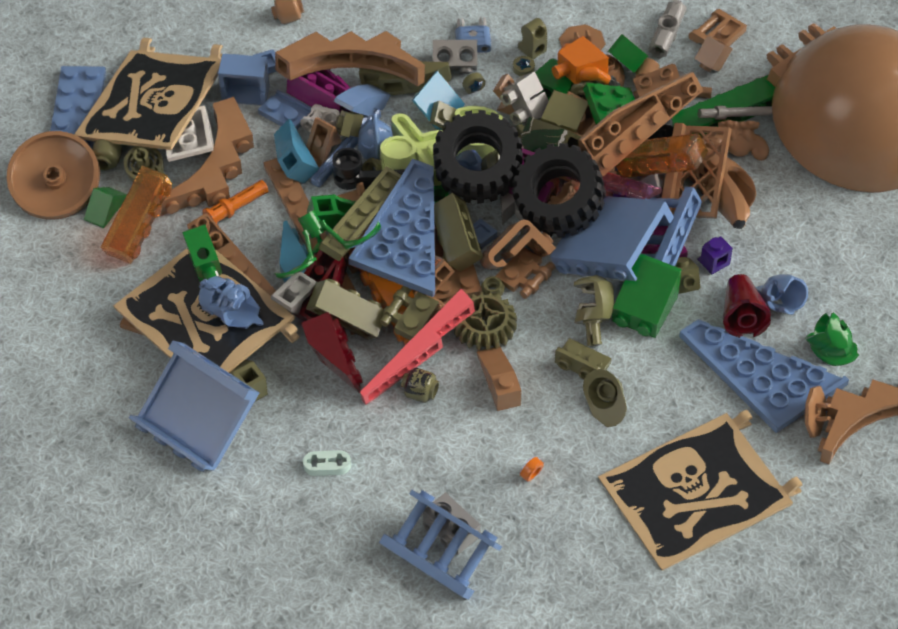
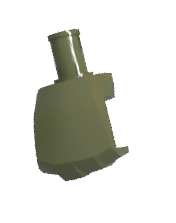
(595, 313)

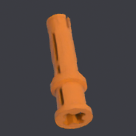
(227, 207)

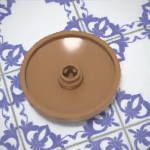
(53, 175)

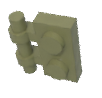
(416, 316)

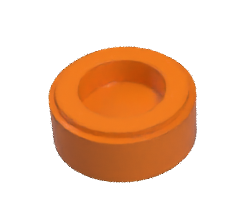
(531, 469)

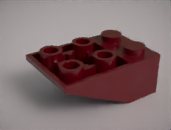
(331, 347)

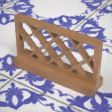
(674, 181)

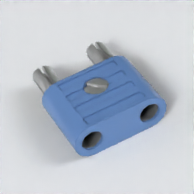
(480, 33)

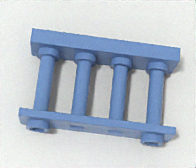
(678, 230)
(439, 568)

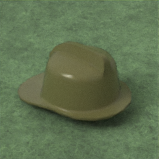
(601, 386)

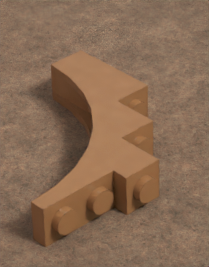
(348, 51)
(223, 163)
(853, 412)

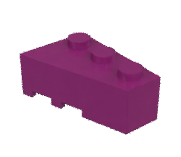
(318, 88)

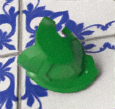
(832, 341)

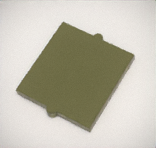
(564, 111)

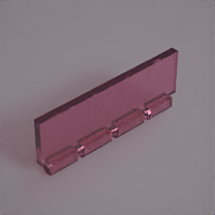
(628, 187)

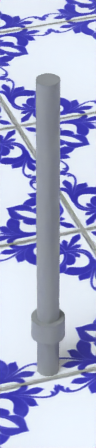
(722, 112)

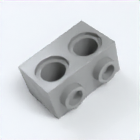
(454, 49)
(449, 528)

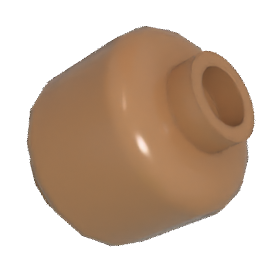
(287, 10)

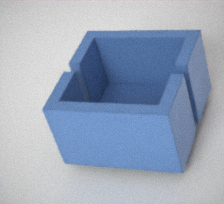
(244, 78)

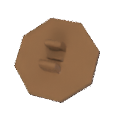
(575, 32)
(814, 411)

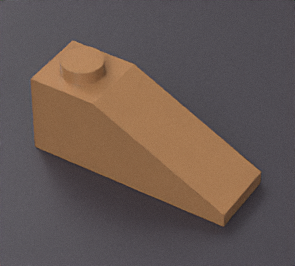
(500, 378)

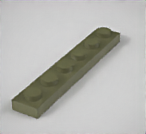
(361, 213)

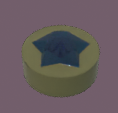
(523, 65)
(473, 83)

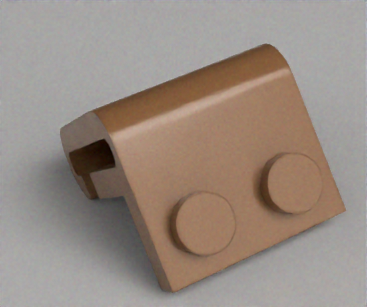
(538, 242)

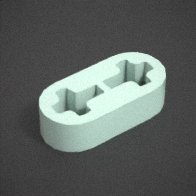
(327, 463)

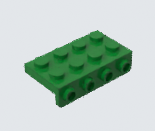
(606, 98)

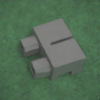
(524, 98)

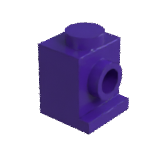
(713, 250)

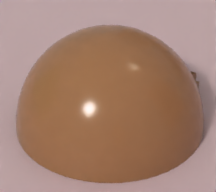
(840, 104)

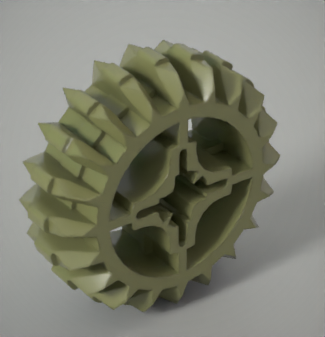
(499, 318)

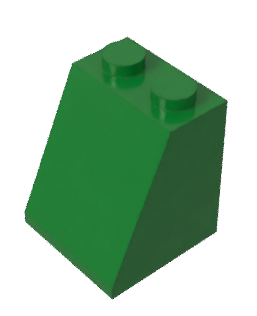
(649, 299)

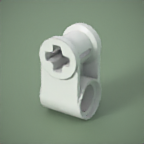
(324, 113)

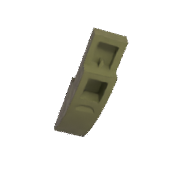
(396, 85)

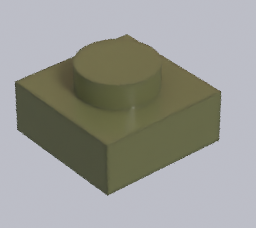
(441, 114)

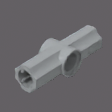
(667, 29)

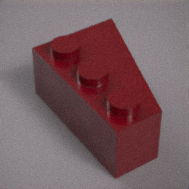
(323, 268)

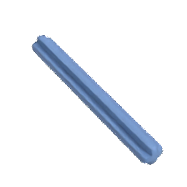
(326, 168)

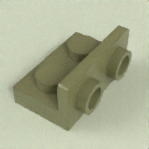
(580, 358)

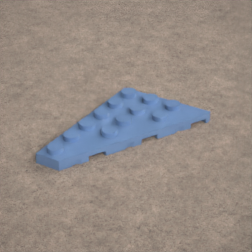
(406, 242)
(762, 378)

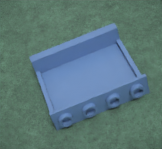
(613, 240)
(195, 407)

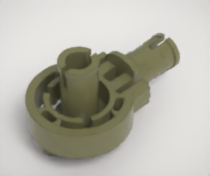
(141, 156)

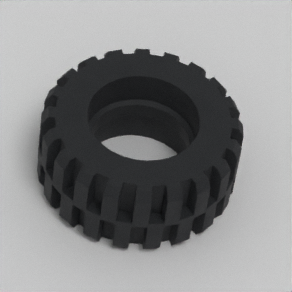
(477, 129)
(554, 163)

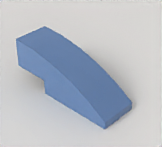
(363, 99)

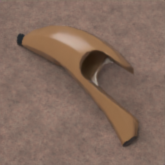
(737, 190)

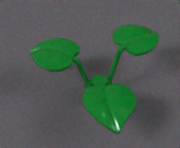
(313, 226)

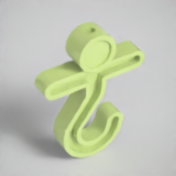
(411, 144)

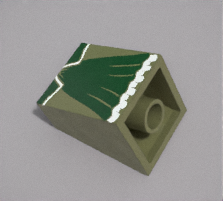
(539, 134)

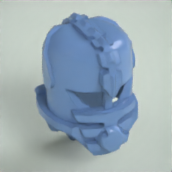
(229, 302)

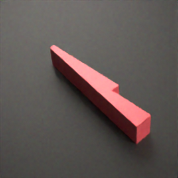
(421, 346)

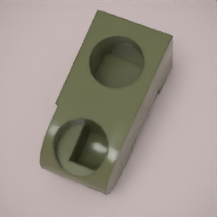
(534, 36)

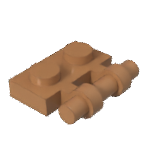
(520, 268)

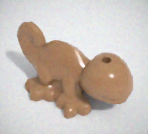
(742, 139)

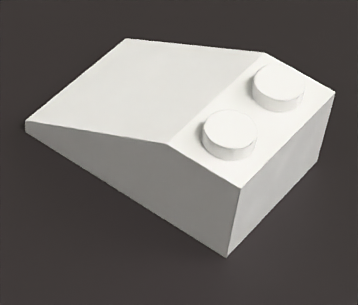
(195, 139)

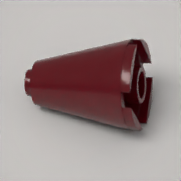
(744, 308)

